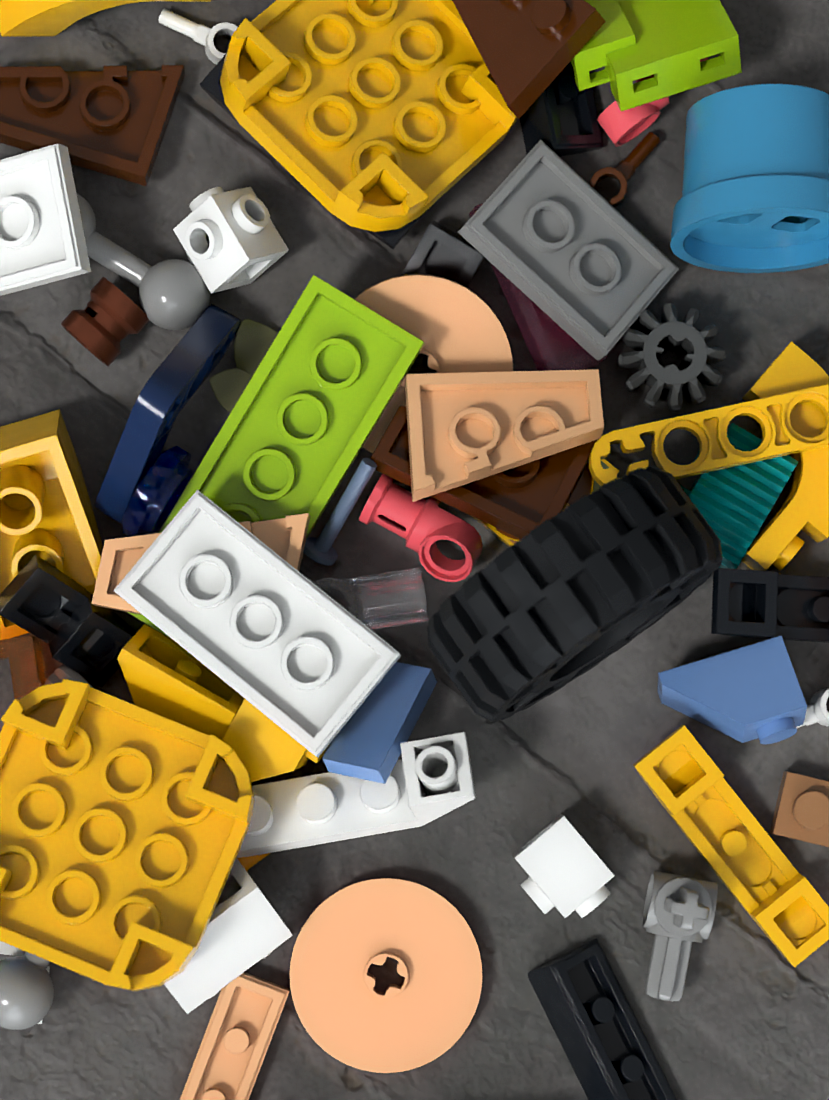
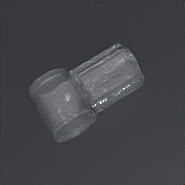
(382, 598)

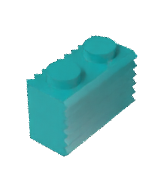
(740, 496)

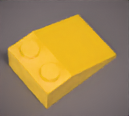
(44, 506)

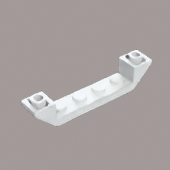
(336, 807)

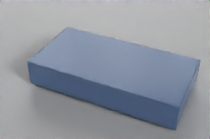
(372, 736)

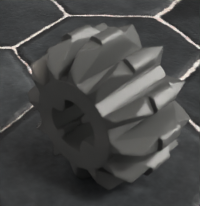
(674, 336)

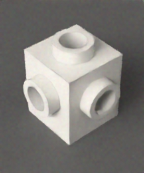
(229, 238)

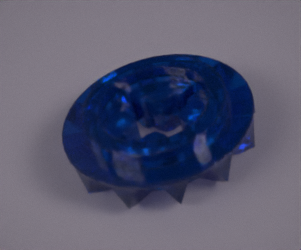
(158, 493)

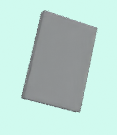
(568, 250)

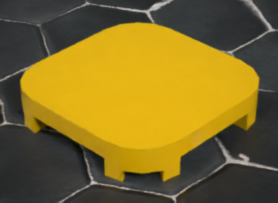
(366, 102)
(113, 834)

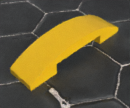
(735, 845)

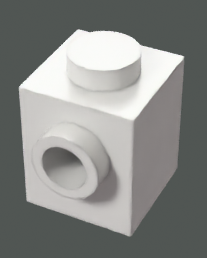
(563, 870)

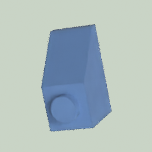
(739, 692)

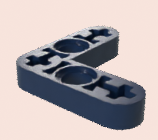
(159, 405)

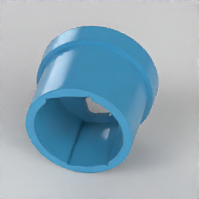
(755, 181)

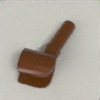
(626, 168)

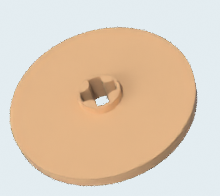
(451, 320)
(408, 1021)

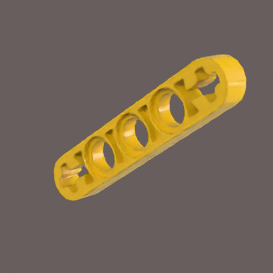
(711, 432)

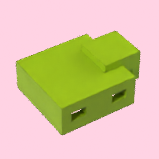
(659, 41)

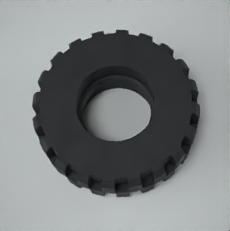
(573, 592)

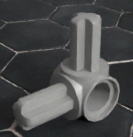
(678, 914)

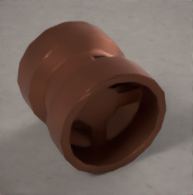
(105, 321)

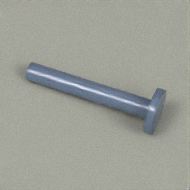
(321, 548)

